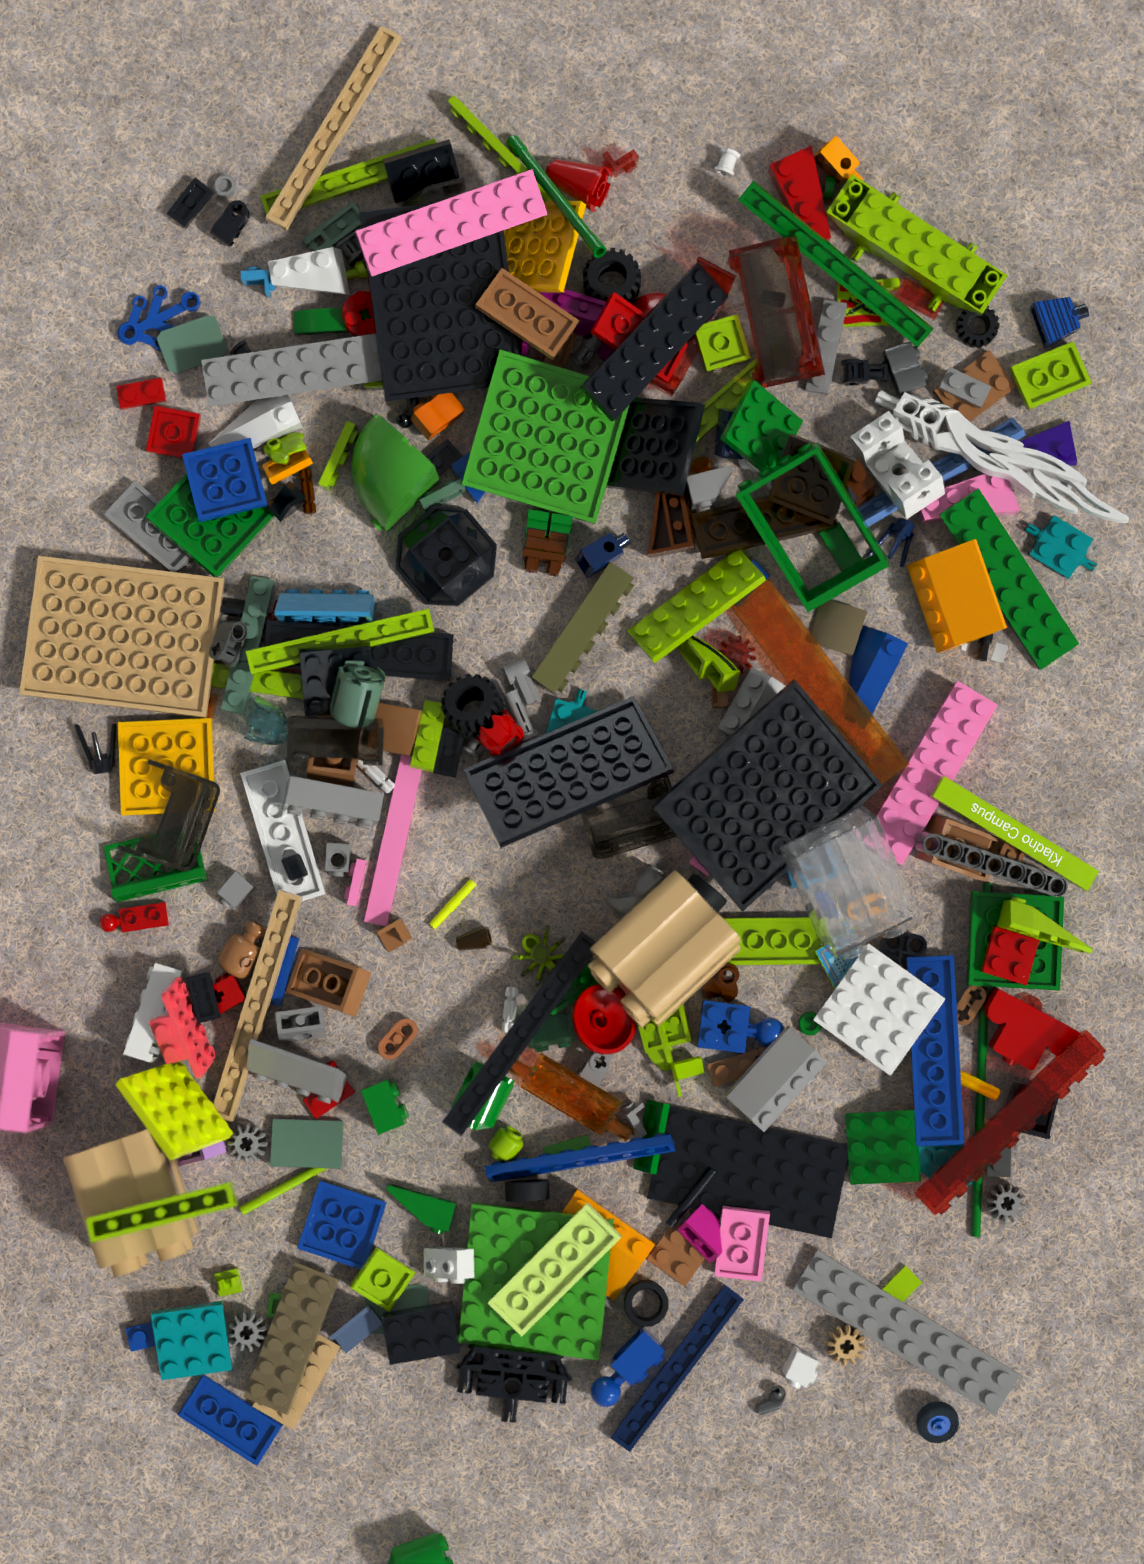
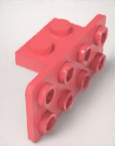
(179, 1033)

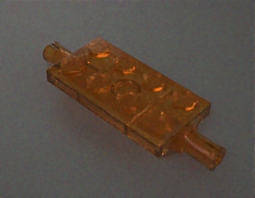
(572, 1095)

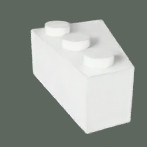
(311, 271)

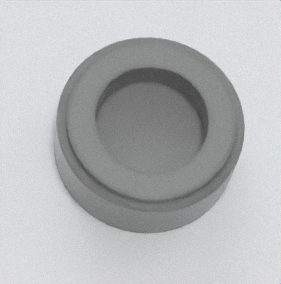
(225, 186)

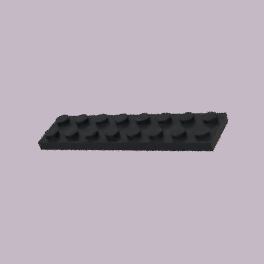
(654, 342)
(414, 658)

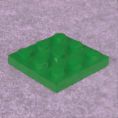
(760, 427)
(882, 1147)

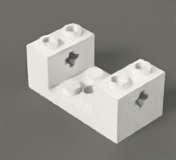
(882, 450)

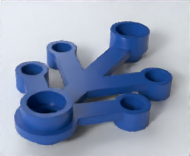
(154, 319)

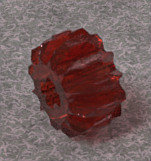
(739, 647)

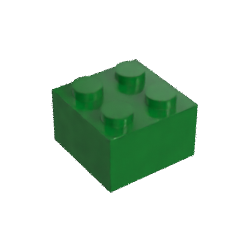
(384, 1106)

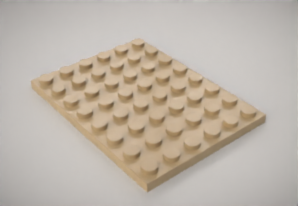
(121, 636)

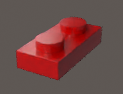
(141, 393)

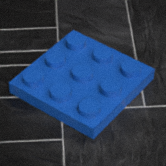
(224, 480)
(342, 1225)

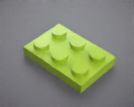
(1050, 375)

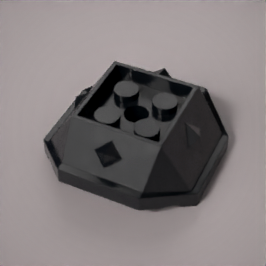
(451, 580)

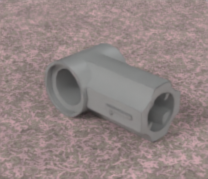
(520, 677)

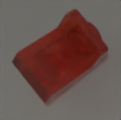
(624, 164)

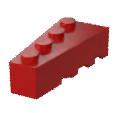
(800, 189)

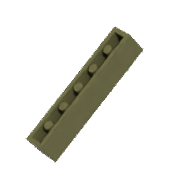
(582, 628)

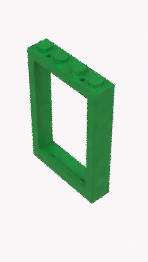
(838, 583)

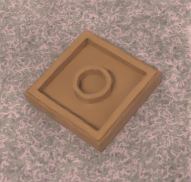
(399, 728)

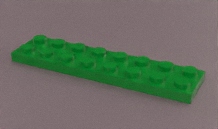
(1013, 581)

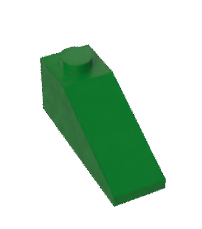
(430, 1210)

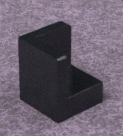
(286, 501)

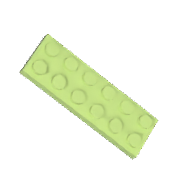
(554, 1269)

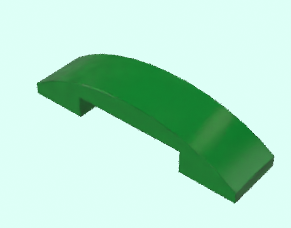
(321, 321)

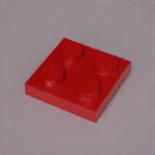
(172, 432)
(1009, 955)

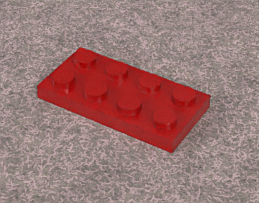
(617, 322)

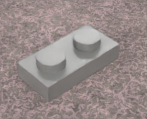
(964, 387)

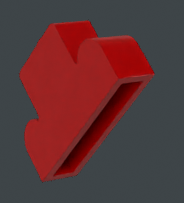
(1024, 1030)

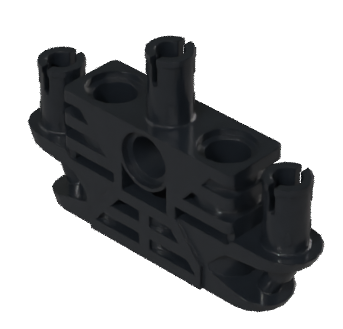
(514, 1361)

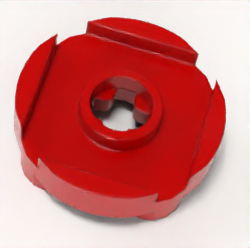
(352, 318)

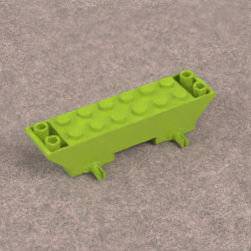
(915, 247)

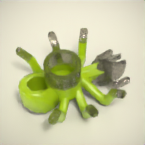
(539, 954)

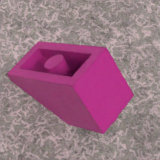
(703, 1233)

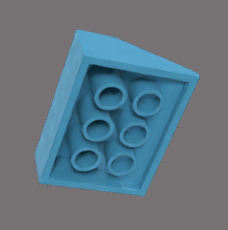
(326, 608)

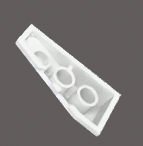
(261, 422)

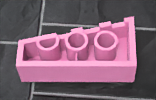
(995, 490)

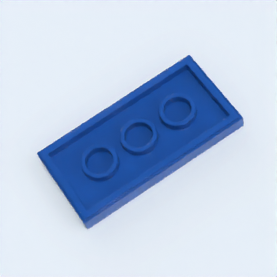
(230, 1419)

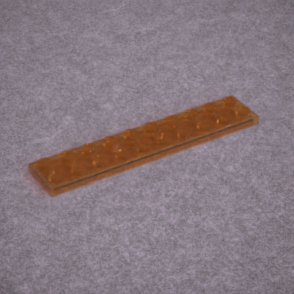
(802, 659)

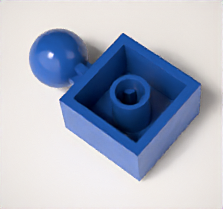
(738, 1018)
(629, 1365)

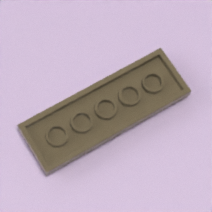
(291, 1338)

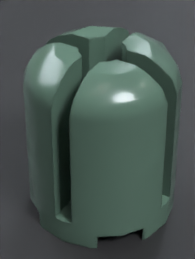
(356, 694)

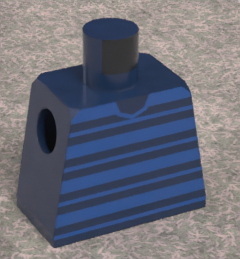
(1057, 319)
(595, 558)

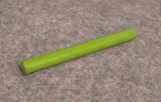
(280, 1189)

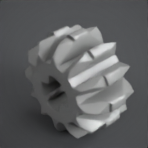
(239, 1140)
(1013, 1205)
(240, 1326)

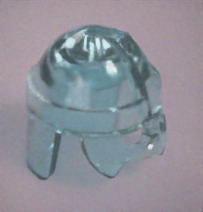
(268, 721)

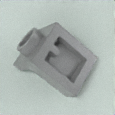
(628, 1116)

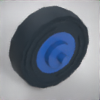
(937, 1422)

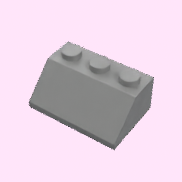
(753, 695)

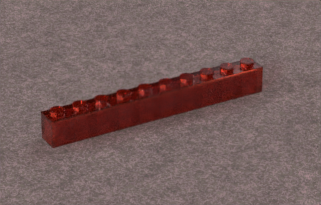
(1010, 1122)

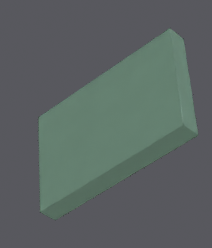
(307, 1143)

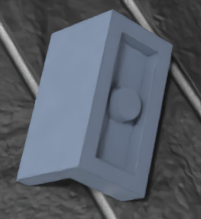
(357, 1329)

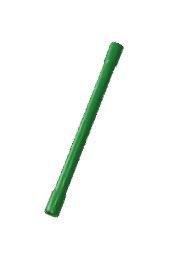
(590, 239)

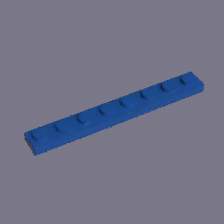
(572, 1159)

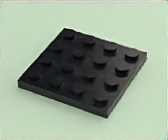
(656, 446)

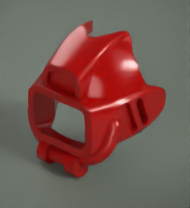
(502, 733)

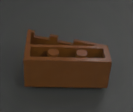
(671, 526)

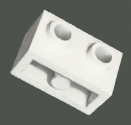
(449, 1263)
(800, 1368)

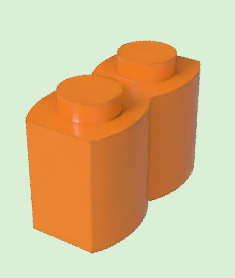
(437, 414)

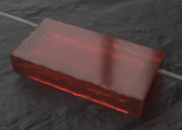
(917, 298)

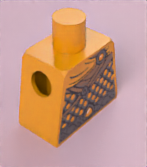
(833, 155)

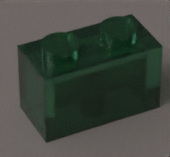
(555, 1030)

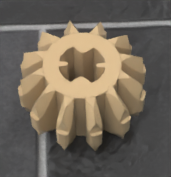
(840, 1339)

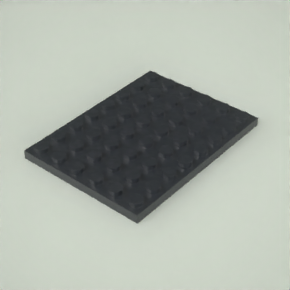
(428, 320)
(764, 789)

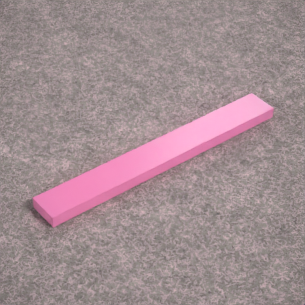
(393, 843)

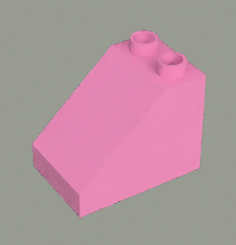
(28, 1076)

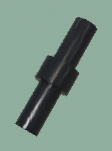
(984, 647)

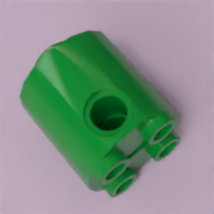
(492, 1108)
(423, 1550)

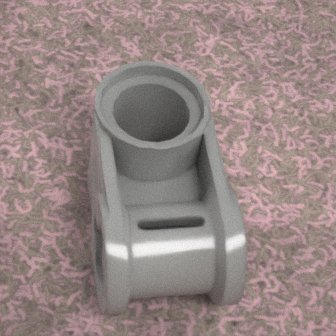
(594, 1073)

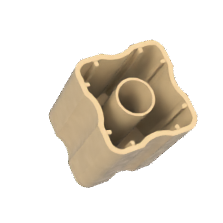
(663, 951)
(122, 1176)

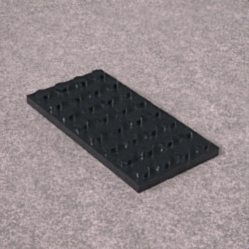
(567, 771)
(755, 1169)

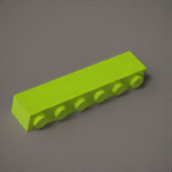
(161, 1211)

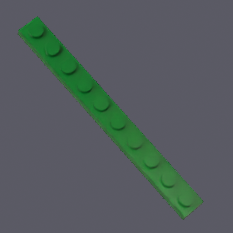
(836, 264)

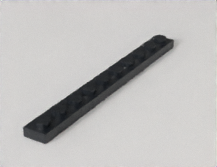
(520, 1035)

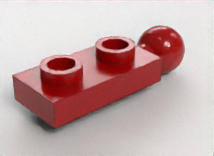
(136, 918)

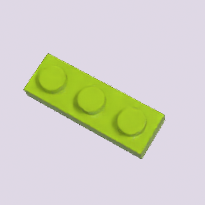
(339, 456)
(428, 736)

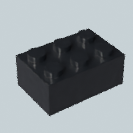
(421, 1332)

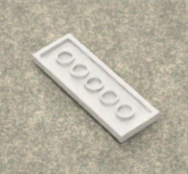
(281, 832)

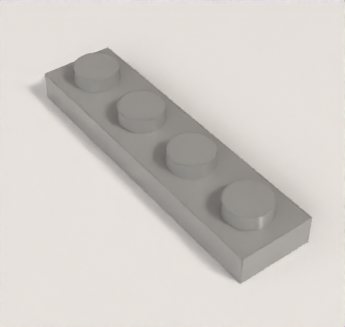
(828, 337)

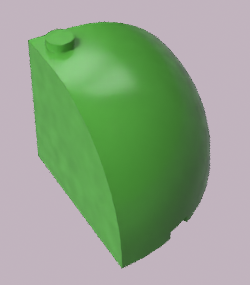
(389, 473)

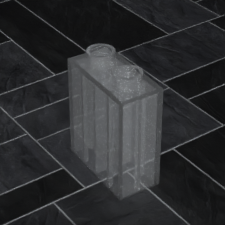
(850, 883)

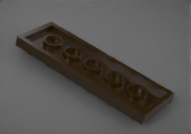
(731, 529)

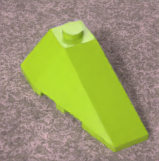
(1028, 921)

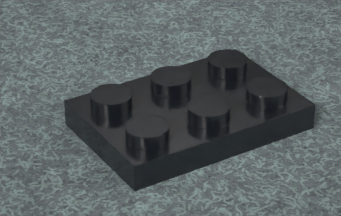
(420, 168)

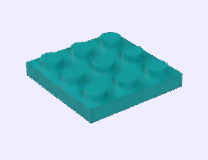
(191, 1340)

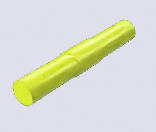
(452, 904)

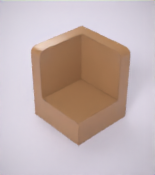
(394, 935)

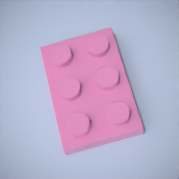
(742, 1243)

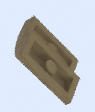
(838, 626)

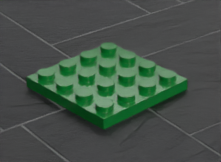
(209, 543)
(984, 915)

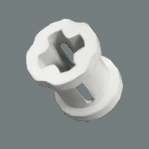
(727, 162)

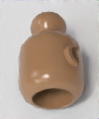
(242, 951)

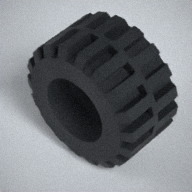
(612, 262)
(462, 693)

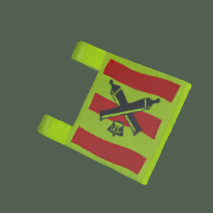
(857, 312)

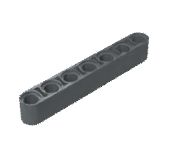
(1001, 864)

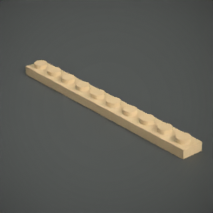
(333, 128)
(257, 1002)

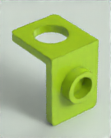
(685, 1069)

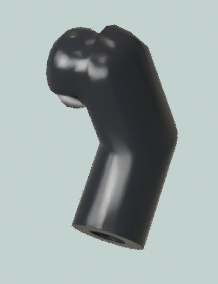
(404, 419)

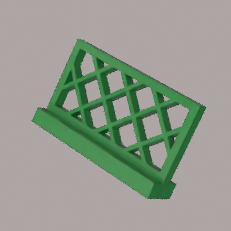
(153, 883)

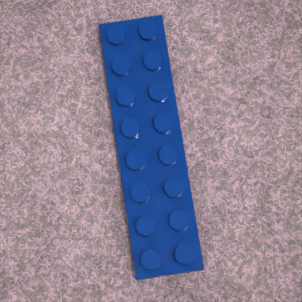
(937, 1059)

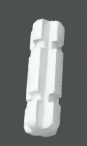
(377, 776)
(510, 1006)

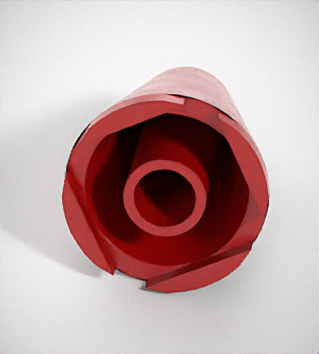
(581, 181)

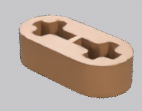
(975, 1007)

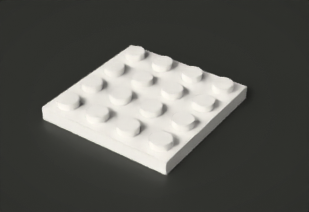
(879, 1009)

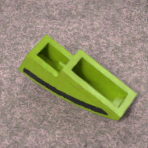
(709, 664)

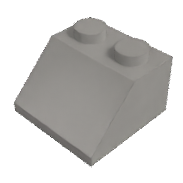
(705, 487)

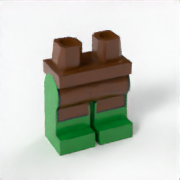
(546, 549)

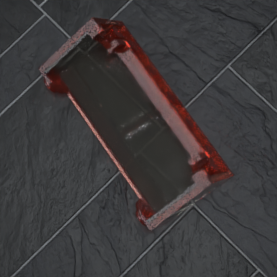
(778, 311)

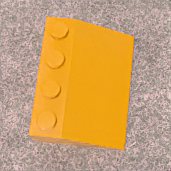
(956, 596)
(626, 1253)

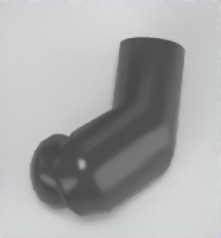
(774, 1401)

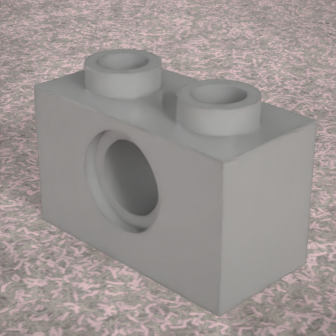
(300, 1024)

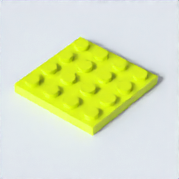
(174, 1109)

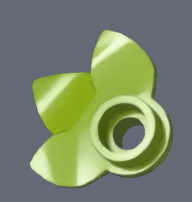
(281, 448)

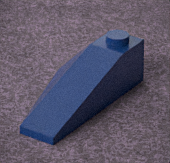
(874, 664)

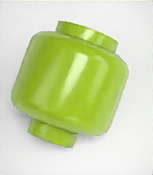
(506, 1144)

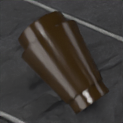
(474, 939)

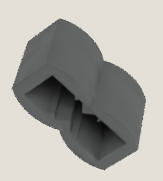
(904, 368)

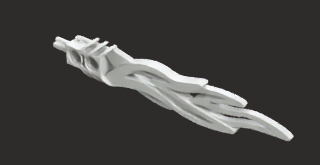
(1005, 462)

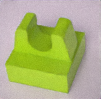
(228, 1282)

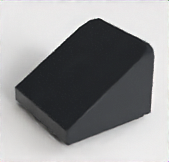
(232, 607)
(294, 867)

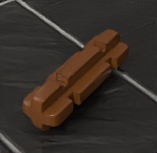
(307, 489)

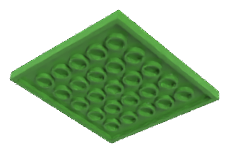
(542, 439)
(502, 1244)

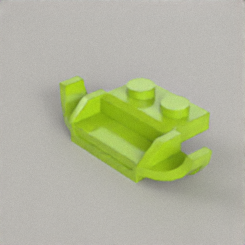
(659, 1040)

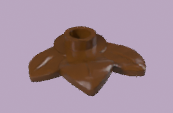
(722, 985)

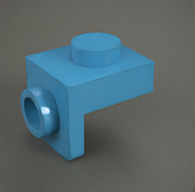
(255, 276)

